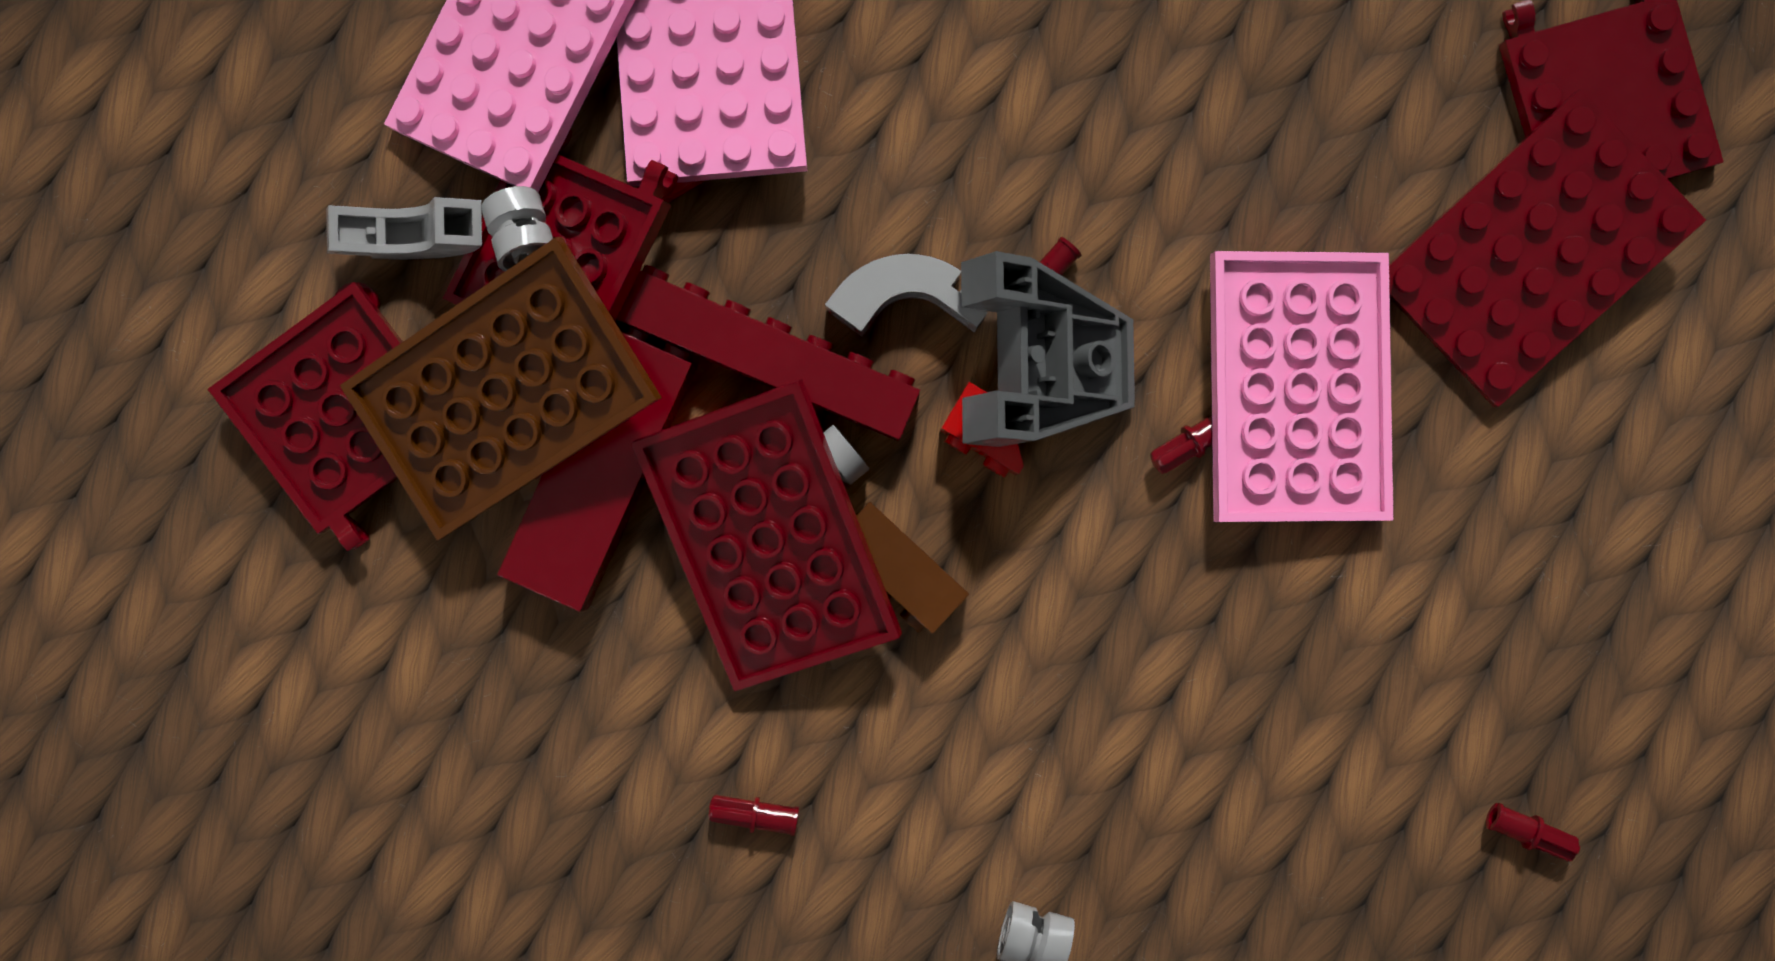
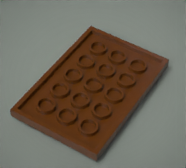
(500, 389)

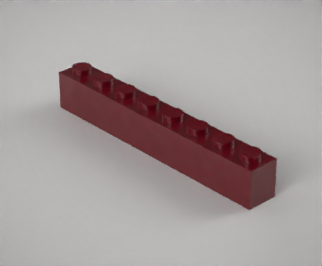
(769, 352)

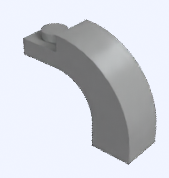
(424, 232)
(898, 278)

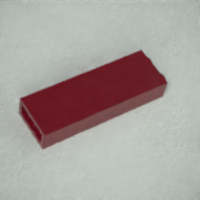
(591, 495)

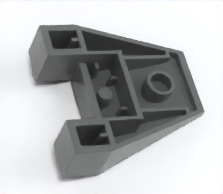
(1058, 352)

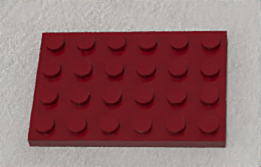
(1539, 248)
(767, 536)

